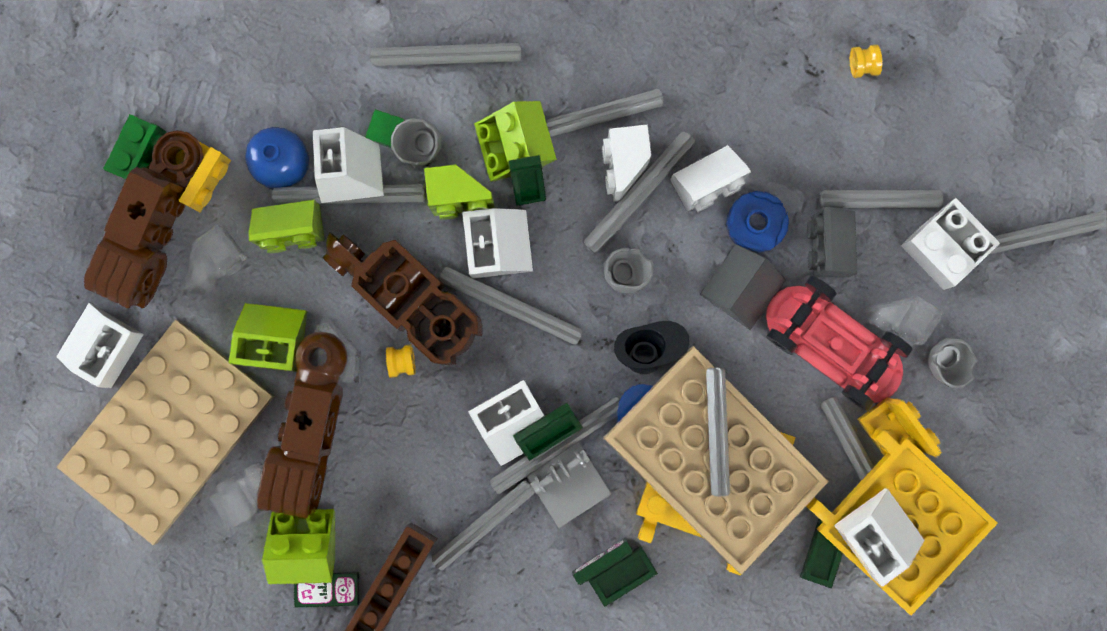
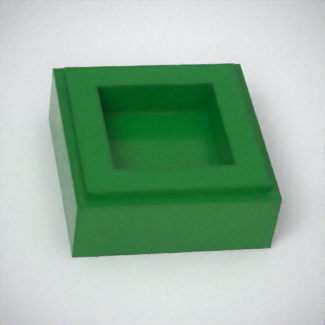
(382, 127)

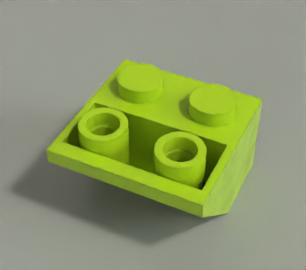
(514, 134)
(454, 192)
(286, 225)
(267, 337)
(300, 548)

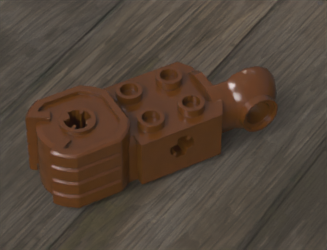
(127, 259)
(407, 297)
(297, 468)

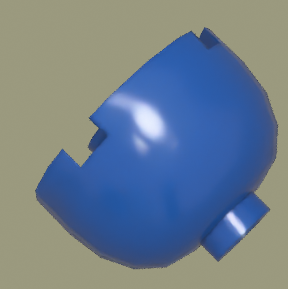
(277, 158)

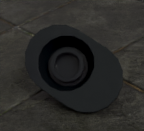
(651, 346)

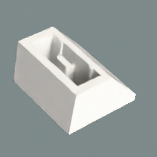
(628, 157)
(346, 165)
(710, 177)
(497, 242)
(950, 244)
(99, 347)
(504, 417)
(881, 537)

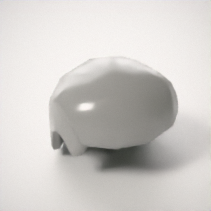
(416, 142)
(628, 270)
(952, 362)

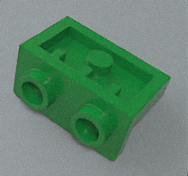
(133, 147)

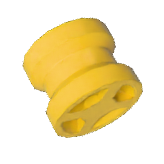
(865, 61)
(400, 361)

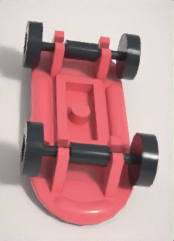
(836, 344)

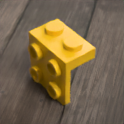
(205, 179)
(900, 420)

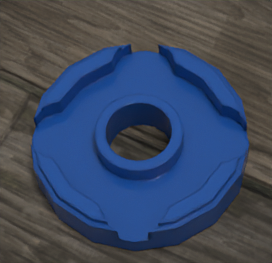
(757, 203)

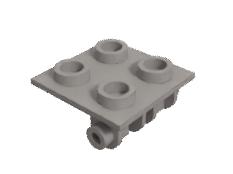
(568, 485)

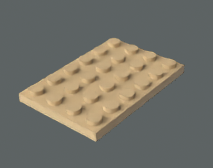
(165, 432)
(669, 447)

